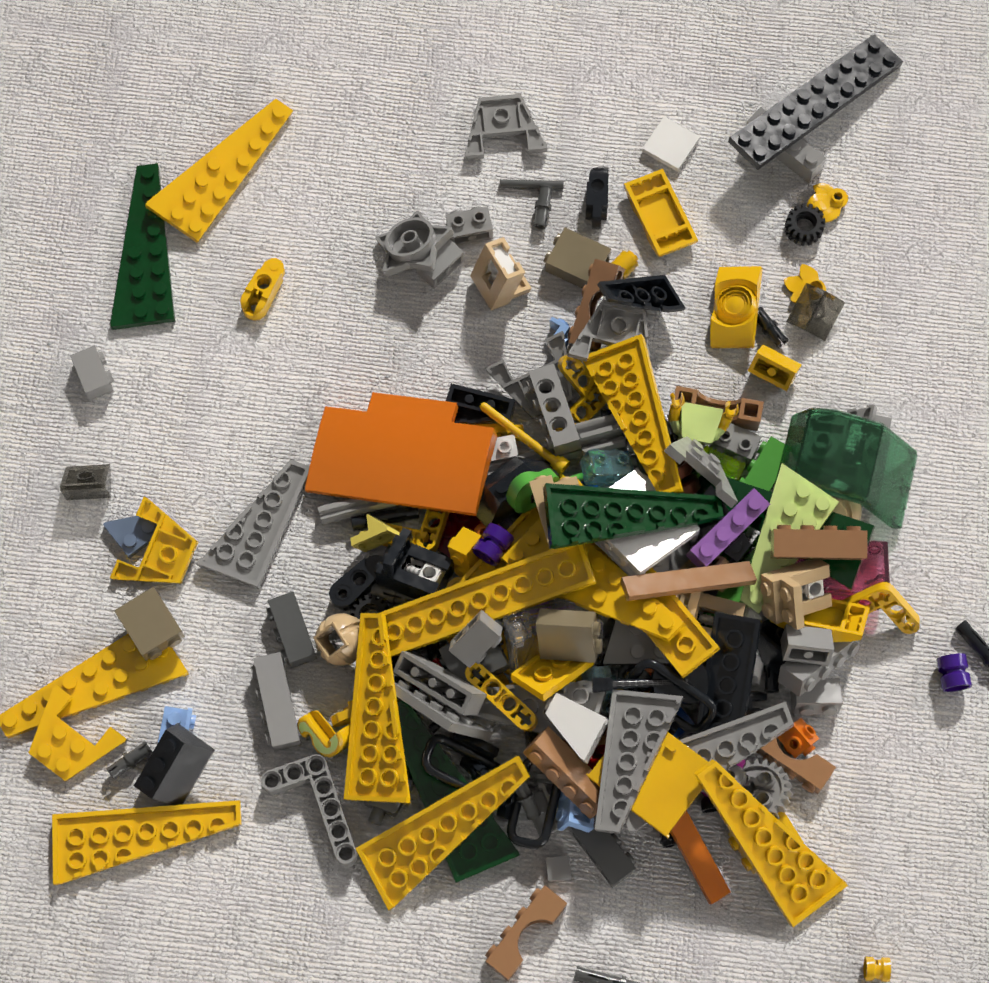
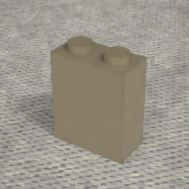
(573, 257)
(150, 624)
(568, 635)

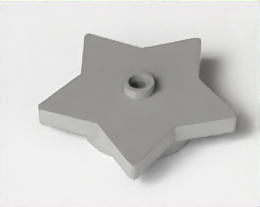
(412, 244)

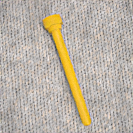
(558, 463)

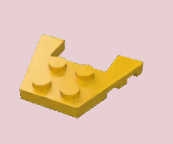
(166, 554)
(61, 746)

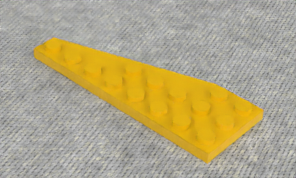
(607, 594)

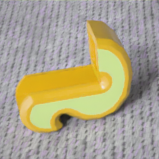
(322, 735)

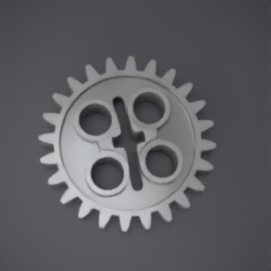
(777, 789)

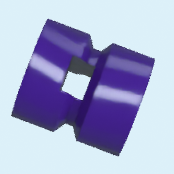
(494, 542)
(954, 672)

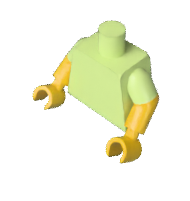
(699, 421)

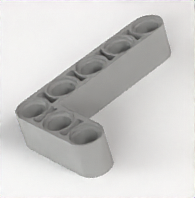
(323, 800)

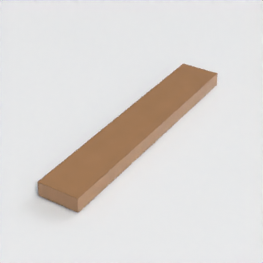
(688, 580)

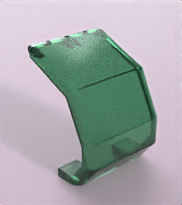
(852, 460)

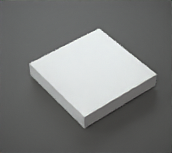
(670, 144)

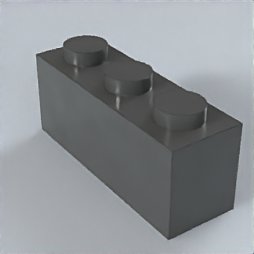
(291, 630)
(606, 854)

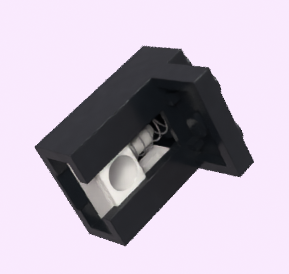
(408, 565)

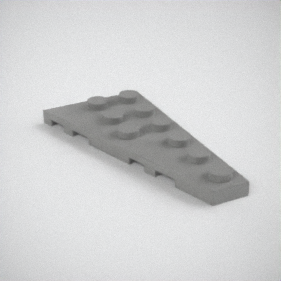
(255, 534)
(439, 713)
(632, 742)

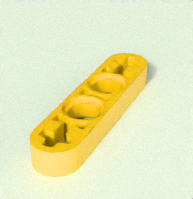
(502, 695)

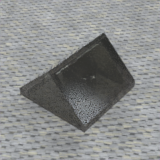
(815, 311)
(86, 482)

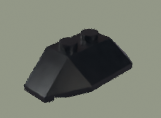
(493, 502)

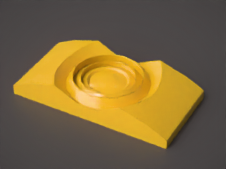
(660, 213)
(735, 307)
(844, 619)

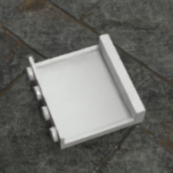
(643, 551)

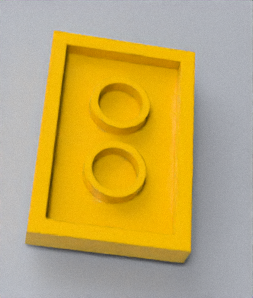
(547, 677)

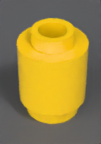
(628, 261)

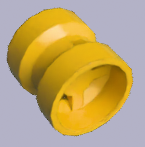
(877, 969)

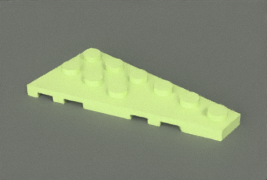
(794, 504)

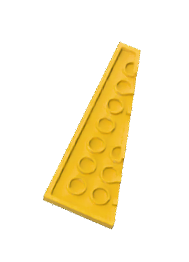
(205, 188)
(631, 392)
(96, 682)
(375, 747)
(108, 838)
(417, 845)
(782, 861)

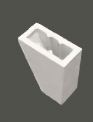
(577, 724)

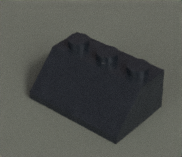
(174, 766)

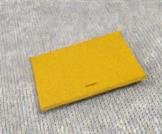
(668, 786)

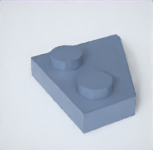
(131, 533)

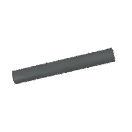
(530, 184)

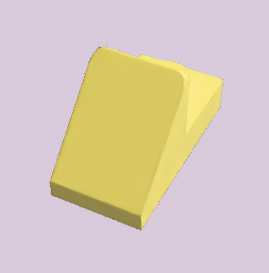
(376, 535)

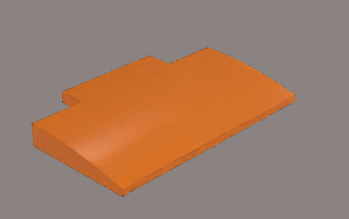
(402, 455)

